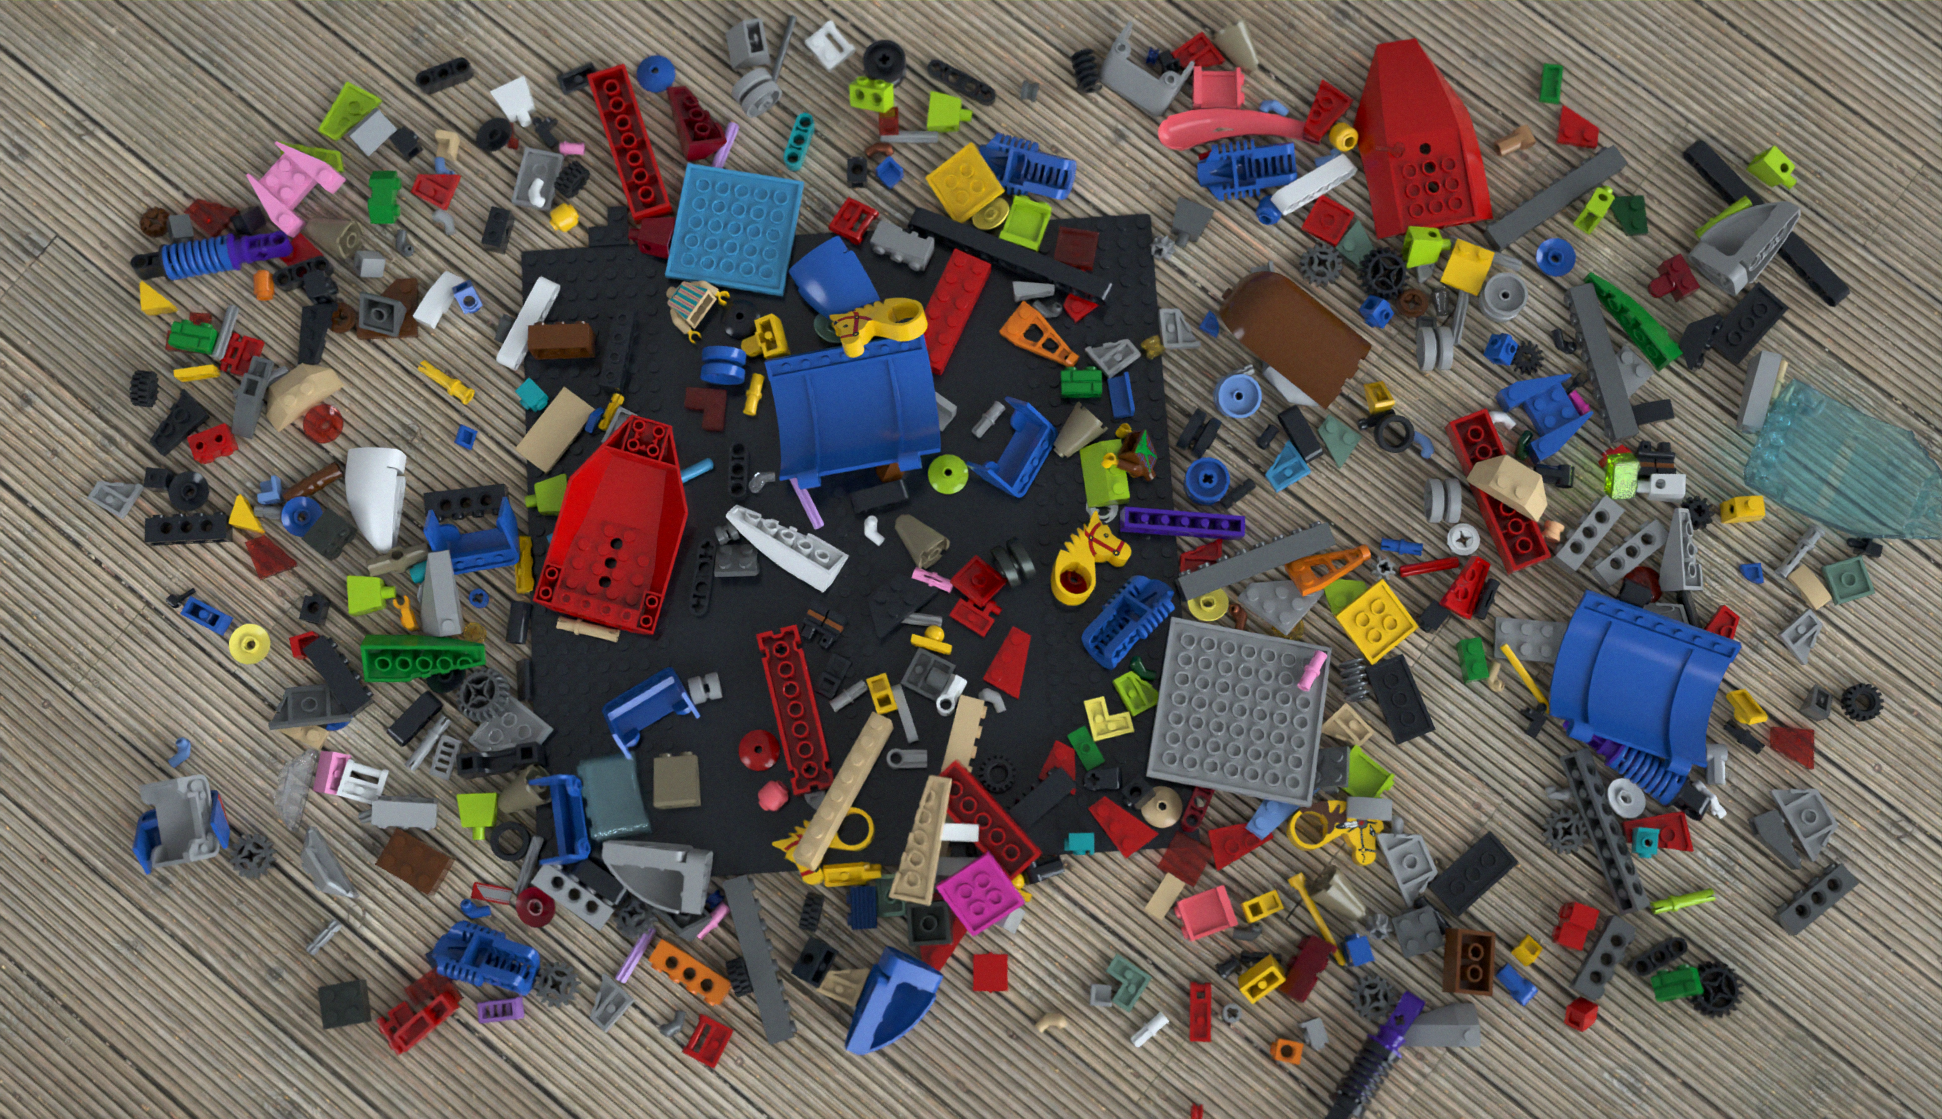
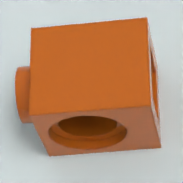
(1296, 1051)

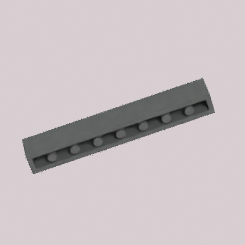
(1555, 198)
(1601, 363)
(1254, 562)
(759, 960)

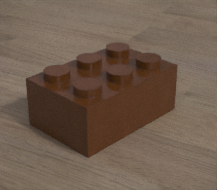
(561, 340)
(415, 862)
(1468, 962)

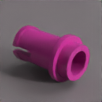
(1579, 404)

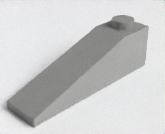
(1445, 1027)

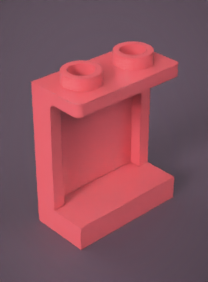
(1217, 89)
(1205, 913)

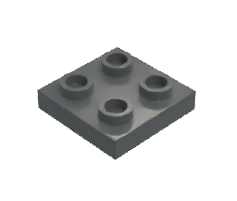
(928, 674)

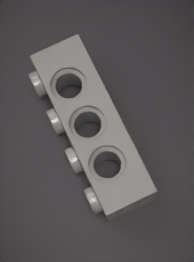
(1610, 513)
(1656, 536)
(545, 881)

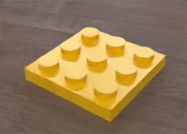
(964, 183)
(1376, 621)

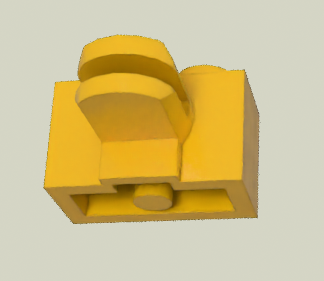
(768, 339)

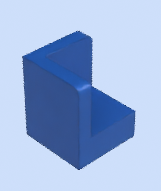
(889, 172)

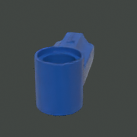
(1520, 989)

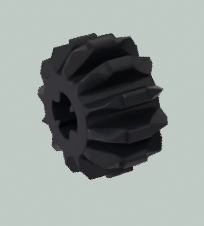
(1700, 507)

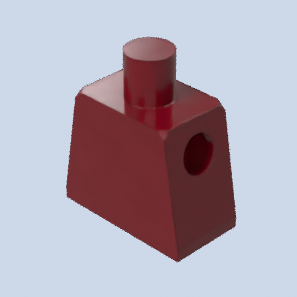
(654, 236)

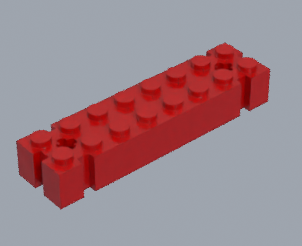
(796, 710)

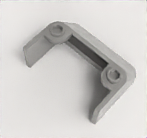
(1136, 84)

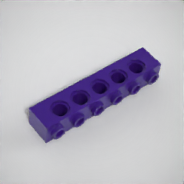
(1182, 523)

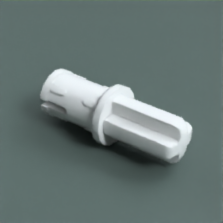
(1149, 1029)

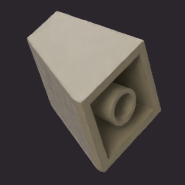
(676, 781)

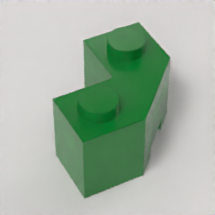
(383, 204)

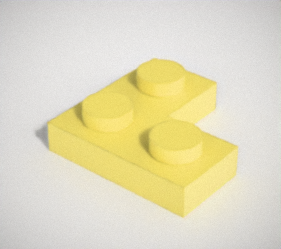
(1102, 724)

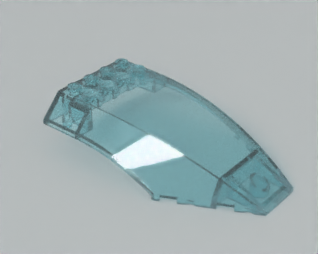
(1845, 468)

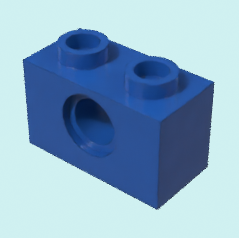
(206, 616)
(1356, 950)

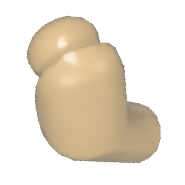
(1493, 681)
(1052, 1019)

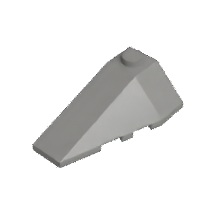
(1679, 566)
(440, 605)

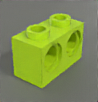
(871, 94)

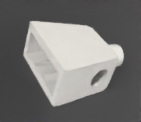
(515, 101)
(1671, 487)

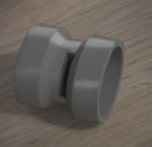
(722, 535)

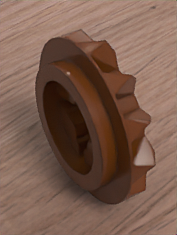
(156, 230)
(1420, 300)
(346, 325)

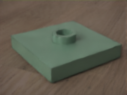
(1847, 580)

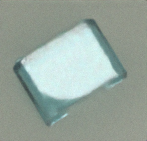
(613, 797)

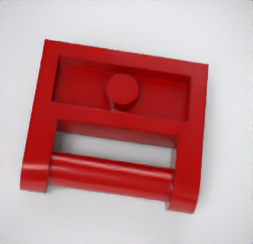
(848, 217)
(714, 1043)

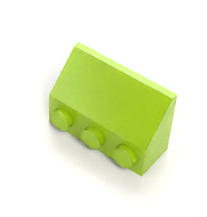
(1103, 484)

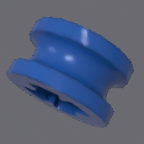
(484, 603)

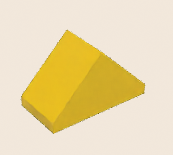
(153, 303)
(1378, 397)
(243, 516)

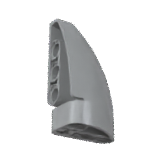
(1743, 244)
(661, 873)

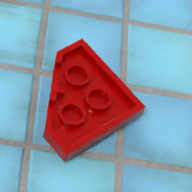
(939, 954)

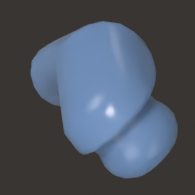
(1273, 105)
(1323, 160)
(440, 166)
(1425, 443)
(183, 752)

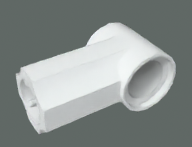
(951, 693)

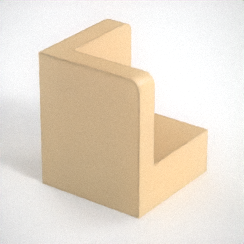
(447, 144)

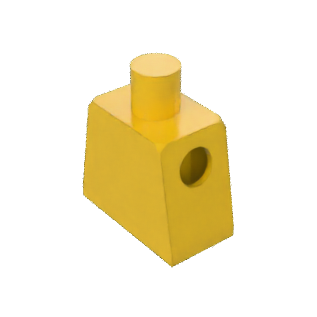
(1745, 509)

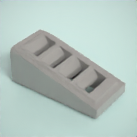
(1028, 290)
(439, 755)

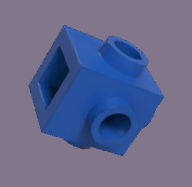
(1376, 311)
(1500, 349)

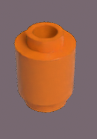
(263, 285)

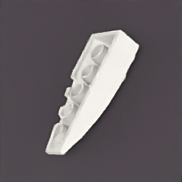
(798, 554)

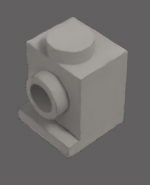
(1314, 1033)

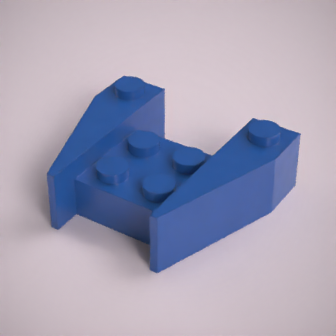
(1548, 411)

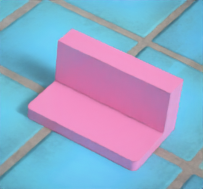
(330, 772)

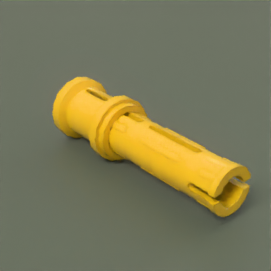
(453, 387)

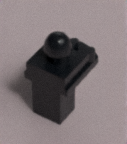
(1168, 63)
(543, 130)
(1865, 546)
(1537, 721)

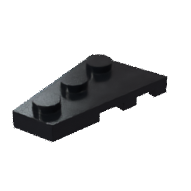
(314, 326)
(181, 422)

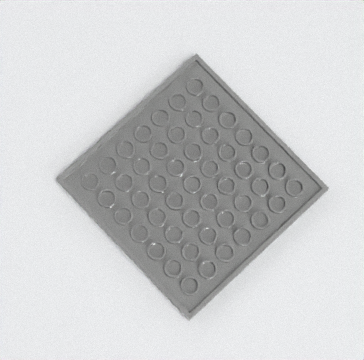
(1236, 715)

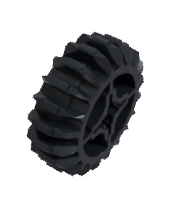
(1379, 267)
(1731, 997)

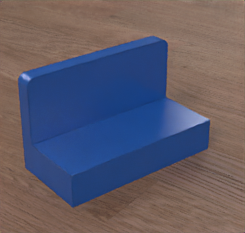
(1121, 396)

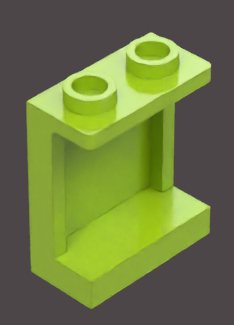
(1026, 222)
(1366, 776)

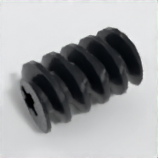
(1084, 71)

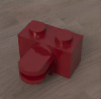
(1674, 279)

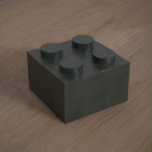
(330, 534)
(929, 923)
(344, 1004)

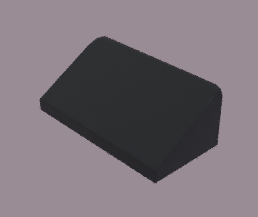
(575, 78)
(1692, 616)
(524, 680)

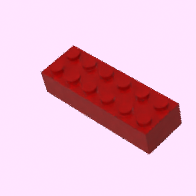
(953, 305)
(997, 830)

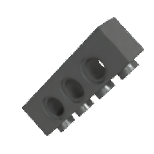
(1842, 882)
(1581, 982)

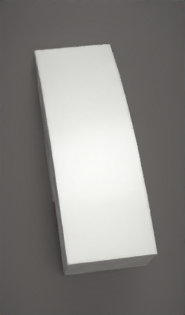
(437, 300)

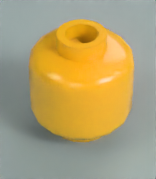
(1343, 137)
(564, 217)

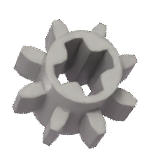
(1162, 247)
(1388, 569)
(1378, 926)

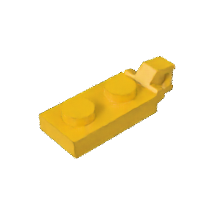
(523, 568)
(850, 873)

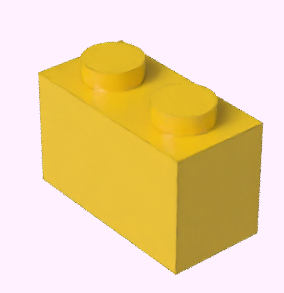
(1261, 979)

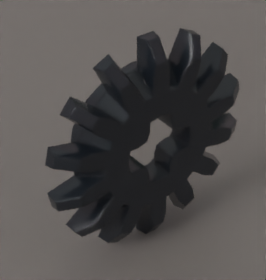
(1527, 366)

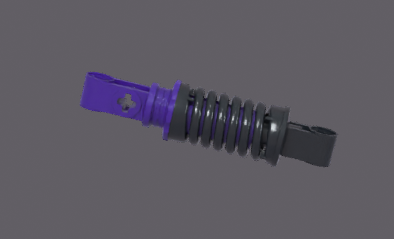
(1372, 1061)

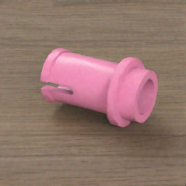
(572, 148)

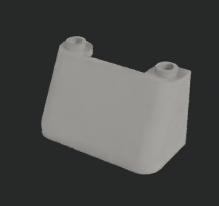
(183, 820)

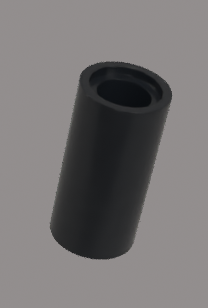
(518, 622)

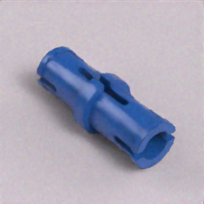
(1401, 546)

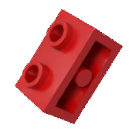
(213, 443)

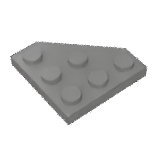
(1278, 603)
(512, 727)

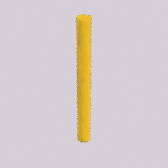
(1524, 675)

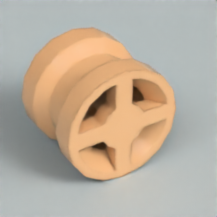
(1552, 531)

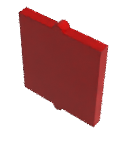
(302, 251)
(990, 972)

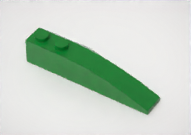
(1637, 323)
(415, 656)

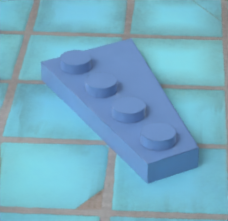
(1269, 816)

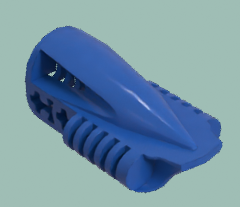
(1247, 168)
(1025, 169)
(1132, 615)
(485, 955)

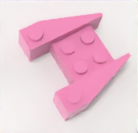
(289, 183)

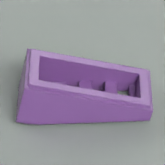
(514, 1010)

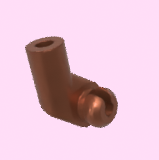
(878, 147)
(1239, 615)

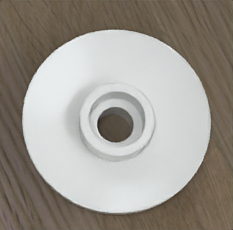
(1633, 798)

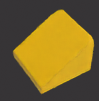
(1527, 950)

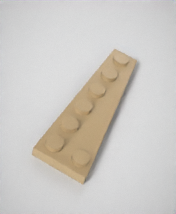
(919, 862)

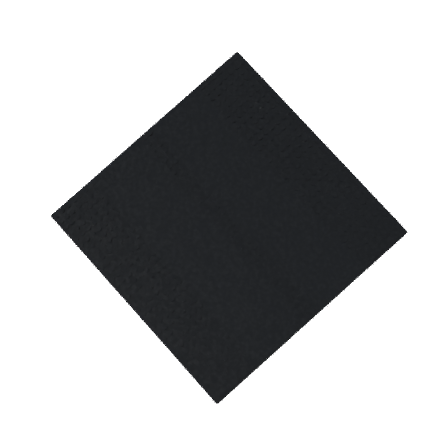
(584, 672)

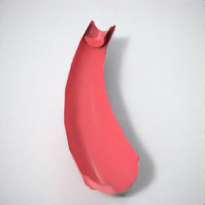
(1197, 127)

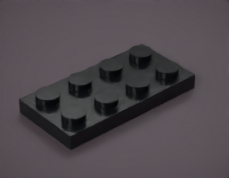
(1748, 323)
(1399, 699)
(1473, 874)

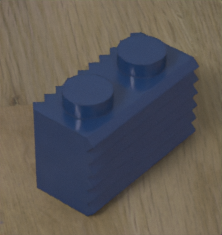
(863, 908)

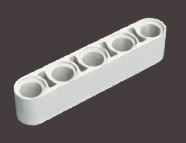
(1313, 184)
(533, 311)

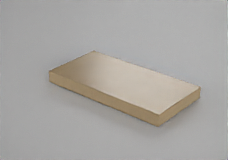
(555, 430)

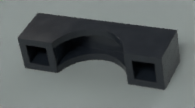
(482, 764)

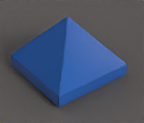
(465, 437)

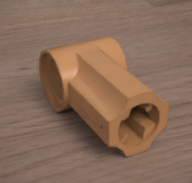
(1519, 139)

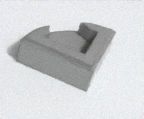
(1424, 272)
(815, 799)

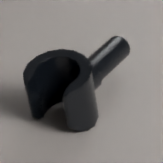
(1575, 384)
(175, 602)

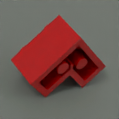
(1574, 924)

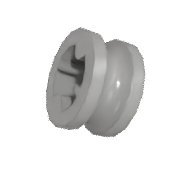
(1231, 1019)

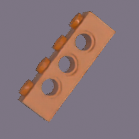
(665, 950)

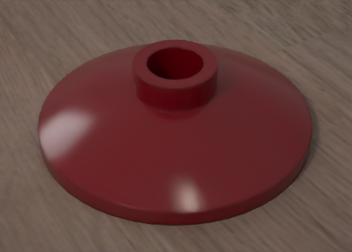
(528, 910)

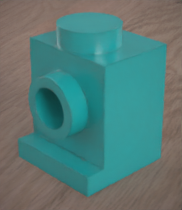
(1639, 835)
(1079, 843)

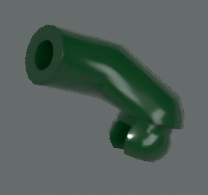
(1521, 444)
(1139, 669)

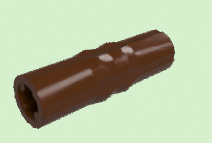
(314, 482)

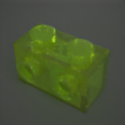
(1621, 476)

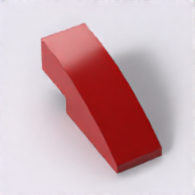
(426, 1021)

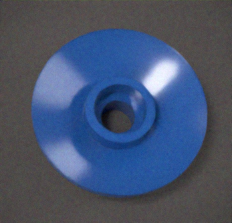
(661, 80)
(1561, 251)
(296, 506)

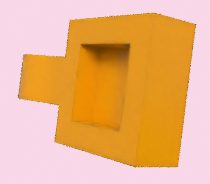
(408, 617)

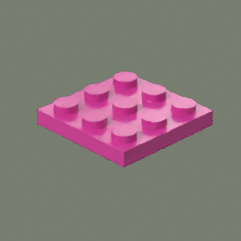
(980, 894)

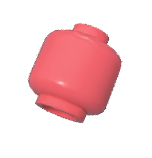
(773, 795)

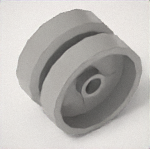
(756, 92)
(1503, 297)
(1434, 348)
(1442, 500)

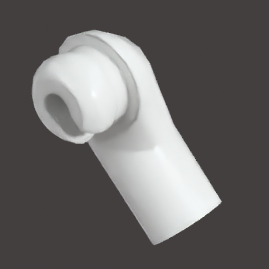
(534, 194)
(1499, 416)
(870, 530)

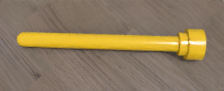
(1298, 882)

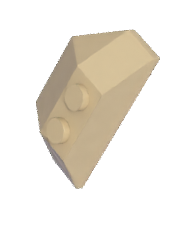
(299, 392)
(1511, 484)

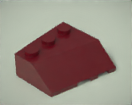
(1305, 966)

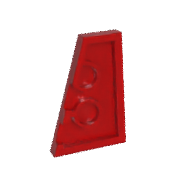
(1466, 588)
(1009, 663)
(1121, 827)
(1673, 830)

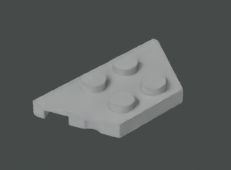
(1806, 817)
(1408, 863)

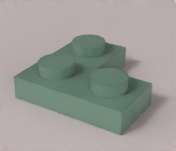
(1132, 979)

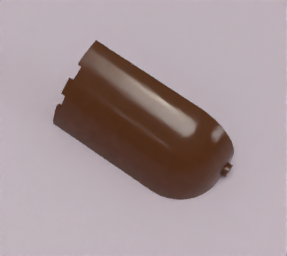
(1293, 334)

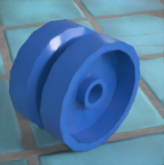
(723, 365)
(1206, 493)

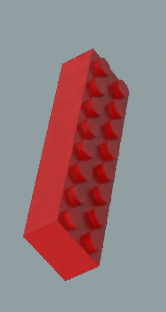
(630, 143)
(1513, 533)

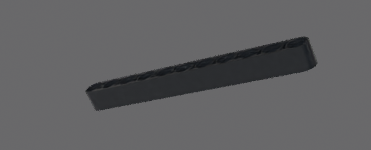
(1793, 250)
(1011, 256)

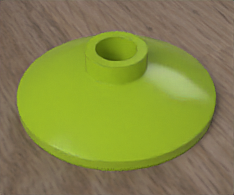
(952, 483)

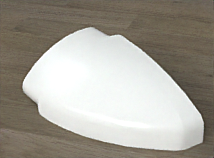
(376, 493)

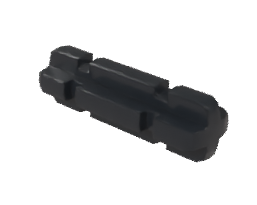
(1372, 420)
(1238, 493)
(1255, 957)

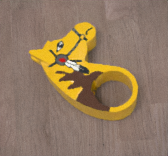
(1356, 833)

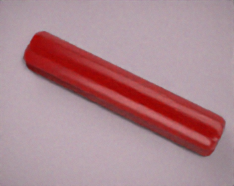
(1429, 566)

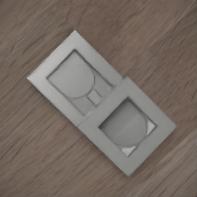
(1369, 808)

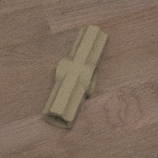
(398, 559)

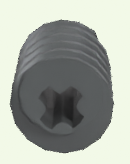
(1353, 680)

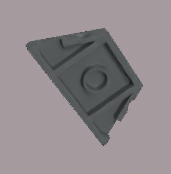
(309, 707)

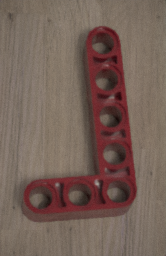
(1196, 812)

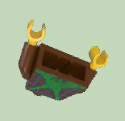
(1136, 454)

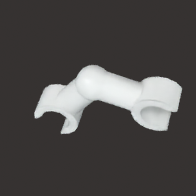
(1716, 807)

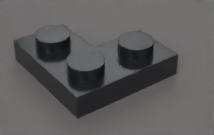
(615, 233)

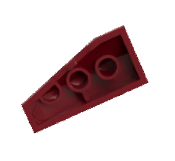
(695, 128)

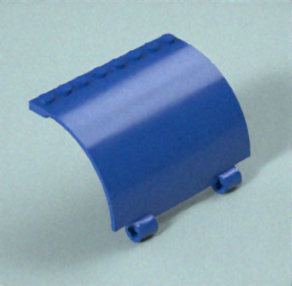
(854, 410)
(1639, 680)

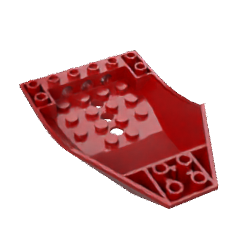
(1415, 105)
(626, 493)

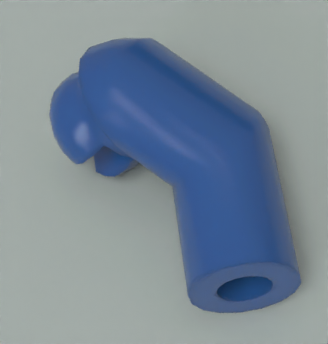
(473, 910)

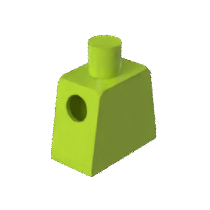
(946, 113)
(1772, 168)
(1597, 205)
(1423, 246)
(548, 495)
(367, 594)
(478, 812)

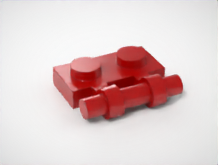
(246, 349)
(973, 618)
(399, 1017)

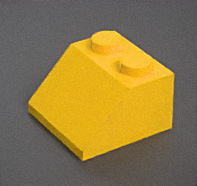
(1467, 267)

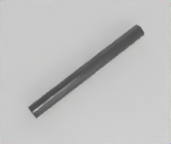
(783, 48)

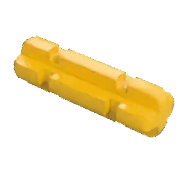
(610, 411)

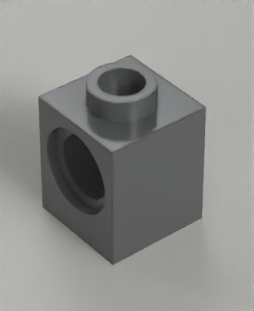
(179, 228)

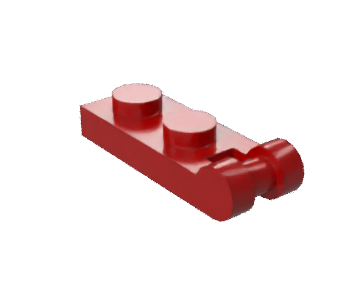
(1200, 1012)

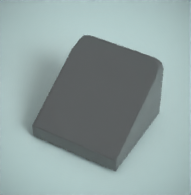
(1425, 321)

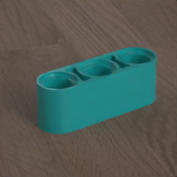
(802, 133)

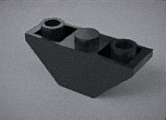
(1699, 339)

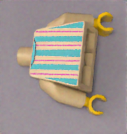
(691, 303)

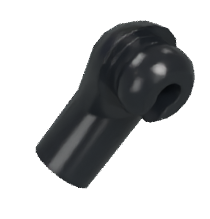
(1561, 344)

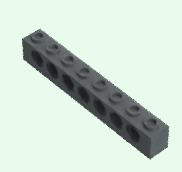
(1604, 831)

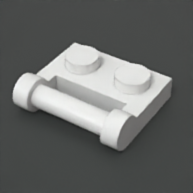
(824, 49)
(360, 789)

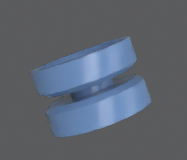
(1249, 394)

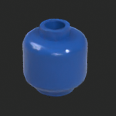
(1267, 212)

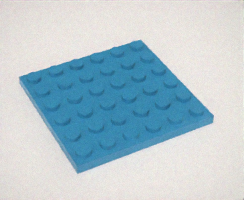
(735, 229)

